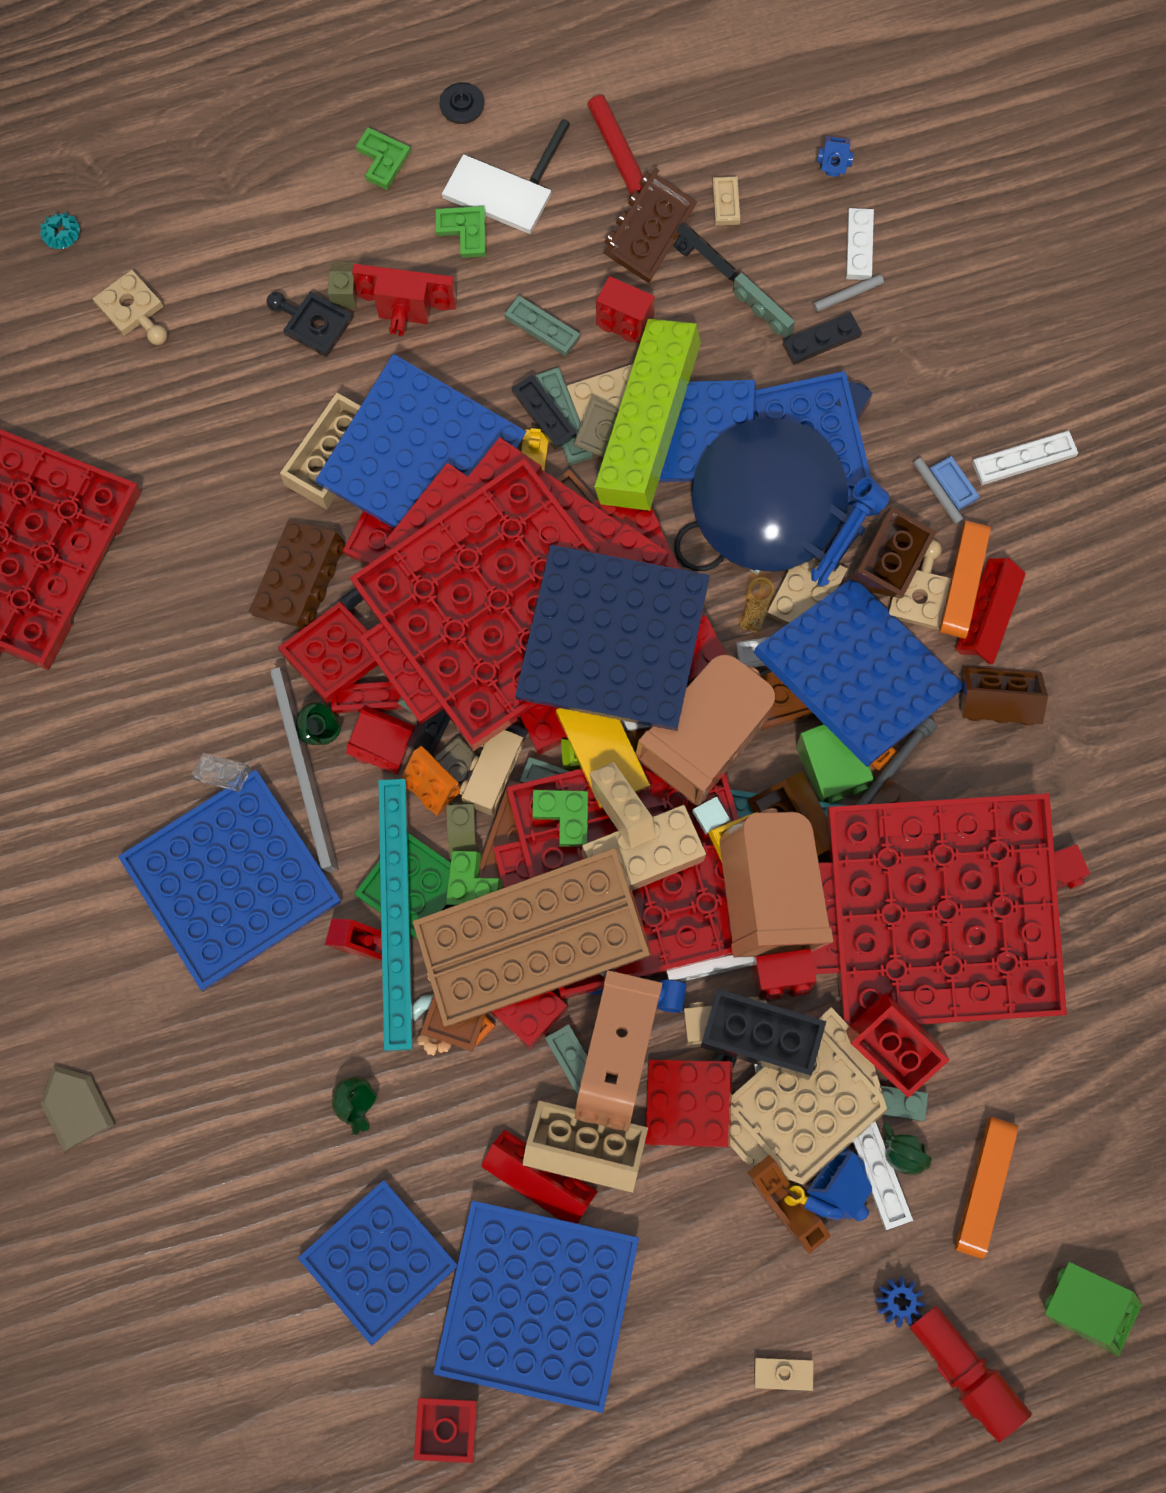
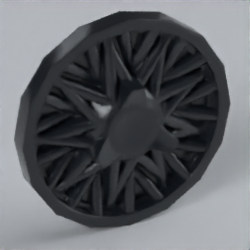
(461, 103)

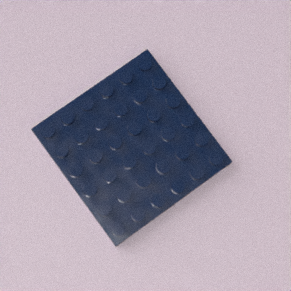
(613, 637)

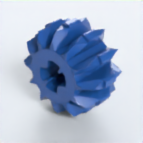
(893, 1309)

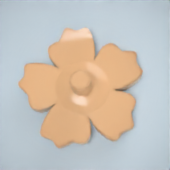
(432, 1045)

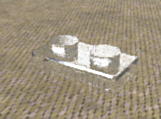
(221, 772)

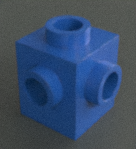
(835, 147)

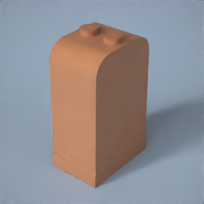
(716, 724)
(773, 885)
(617, 1050)

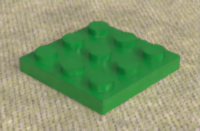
(427, 883)

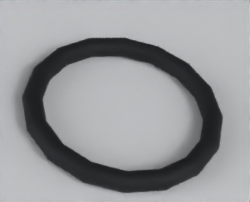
(683, 560)

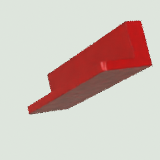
(992, 609)
(558, 1194)

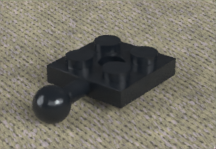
(310, 310)

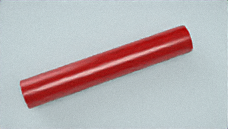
(616, 143)

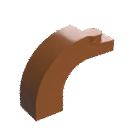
(800, 1222)

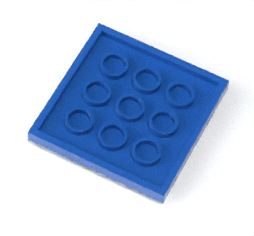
(705, 415)
(378, 1262)

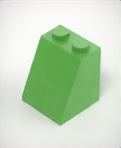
(832, 766)
(1093, 1308)

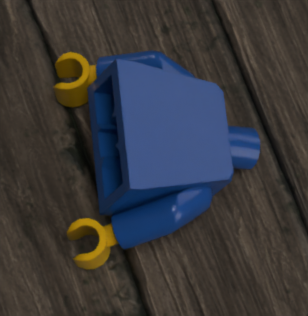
(837, 1189)

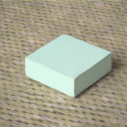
(711, 815)

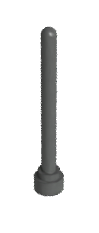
(924, 730)

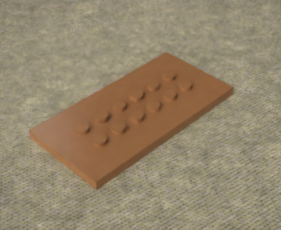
(532, 937)

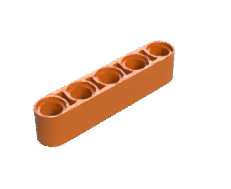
(965, 579)
(986, 1188)

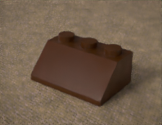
(893, 554)
(1003, 695)
(795, 796)

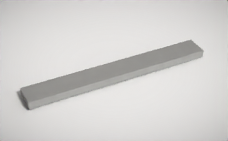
(304, 771)

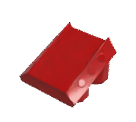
(379, 740)

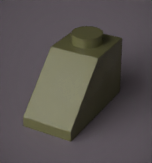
(341, 285)
(461, 828)

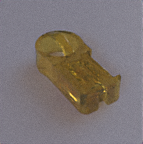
(756, 609)

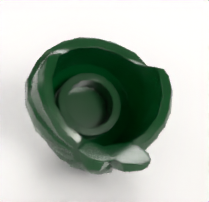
(317, 724)
(351, 1100)
(905, 1153)

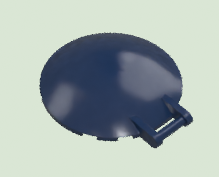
(771, 495)

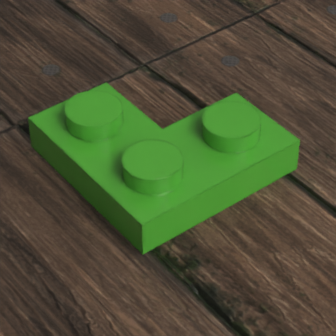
(387, 155)
(469, 224)
(569, 808)
(465, 881)

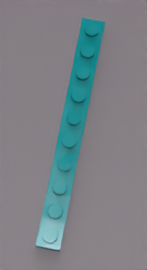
(395, 916)

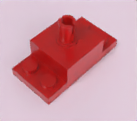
(404, 294)

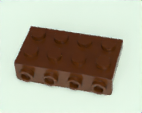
(648, 226)
(298, 575)

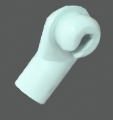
(421, 1005)

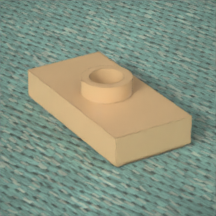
(726, 201)
(783, 1374)

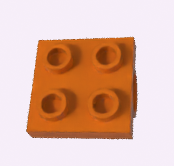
(430, 781)

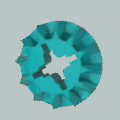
(64, 238)

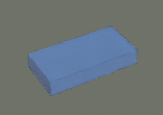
(955, 483)

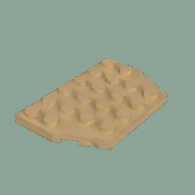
(809, 1120)

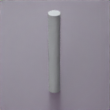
(848, 293)
(938, 491)

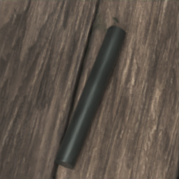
(550, 151)

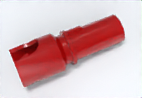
(981, 1389)

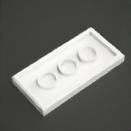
(501, 193)

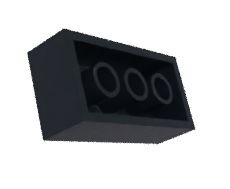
(763, 1034)

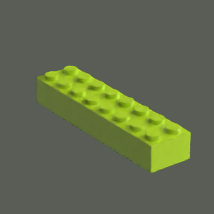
(648, 414)

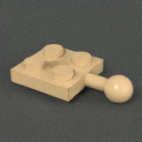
(138, 313)
(932, 586)

